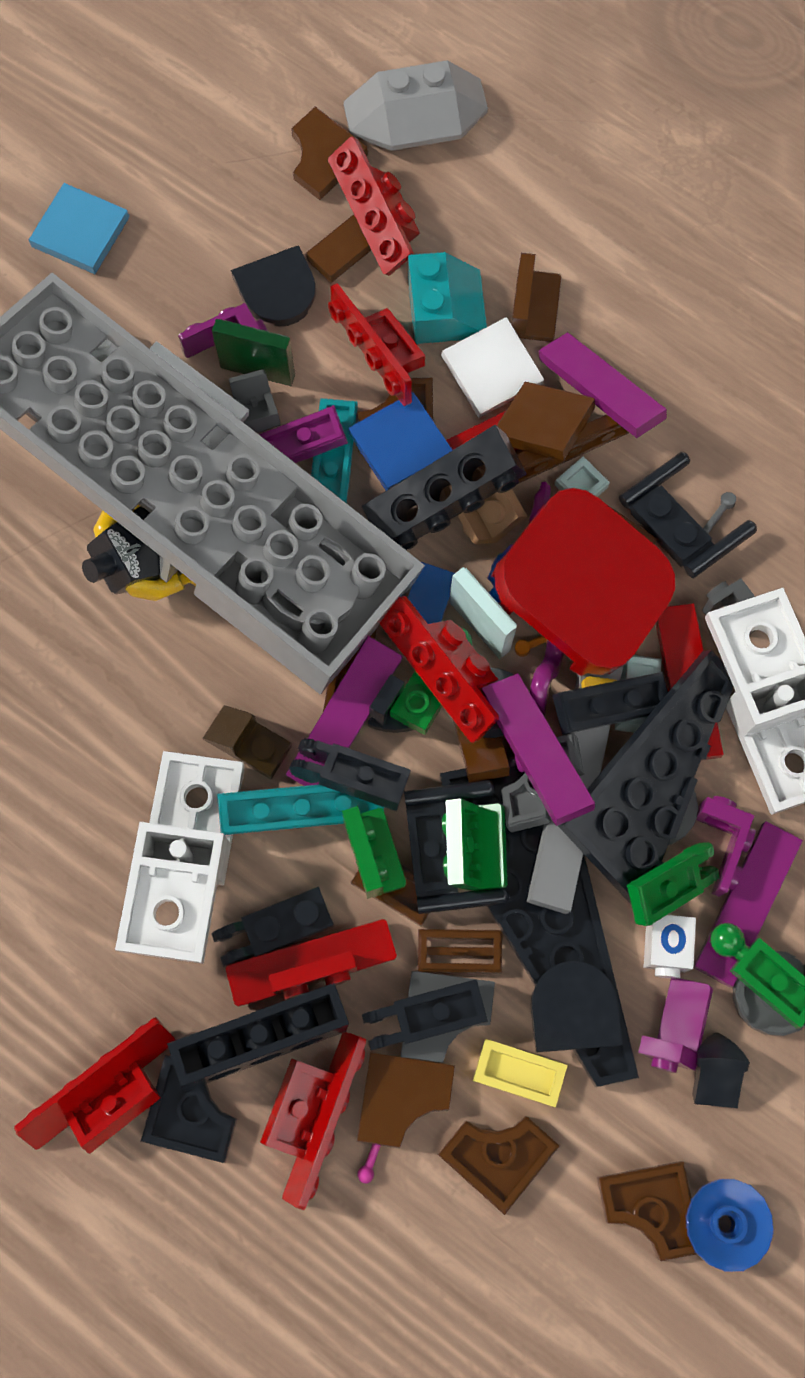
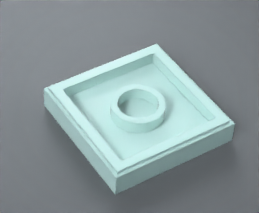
(482, 612)

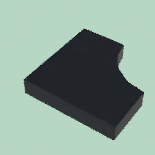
(187, 1119)

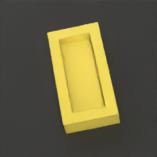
(520, 1073)

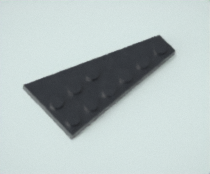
(652, 778)

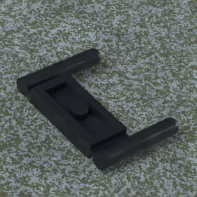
(673, 525)
(429, 846)

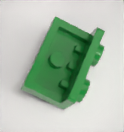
(475, 845)

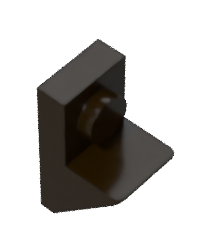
(247, 741)

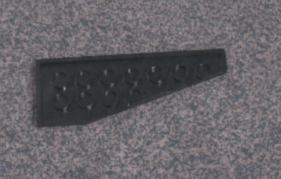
(551, 937)

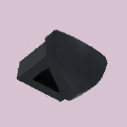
(380, 708)
(719, 1072)

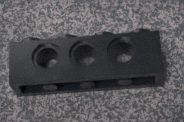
(456, 469)
(258, 1037)

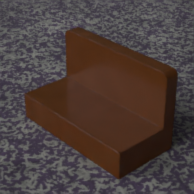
(535, 301)

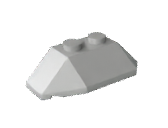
(416, 106)

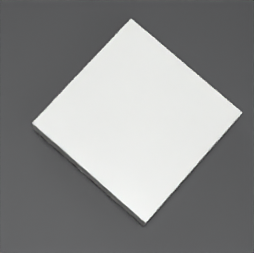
(491, 366)

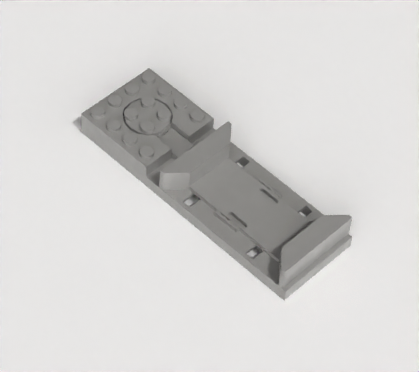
(235, 519)

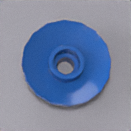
(749, 1231)

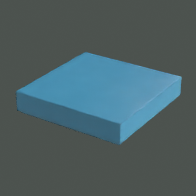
(79, 228)

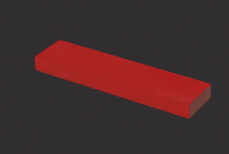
(679, 648)

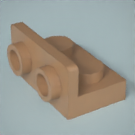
(495, 518)

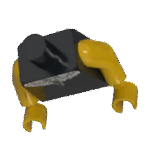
(128, 562)

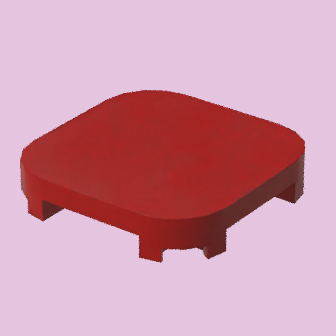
(585, 581)

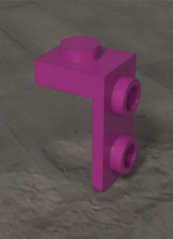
(200, 336)
(724, 815)
(680, 1027)

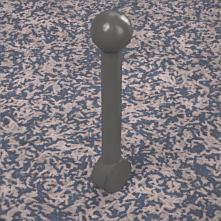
(727, 501)

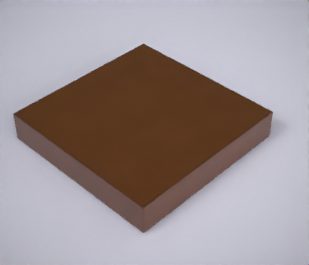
(546, 419)

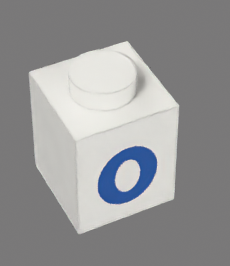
(670, 946)

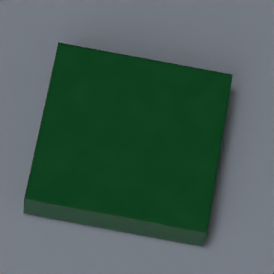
(253, 349)

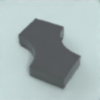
(521, 800)

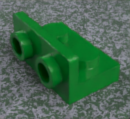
(374, 851)

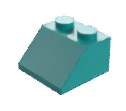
(444, 298)

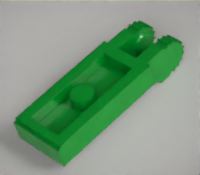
(672, 884)

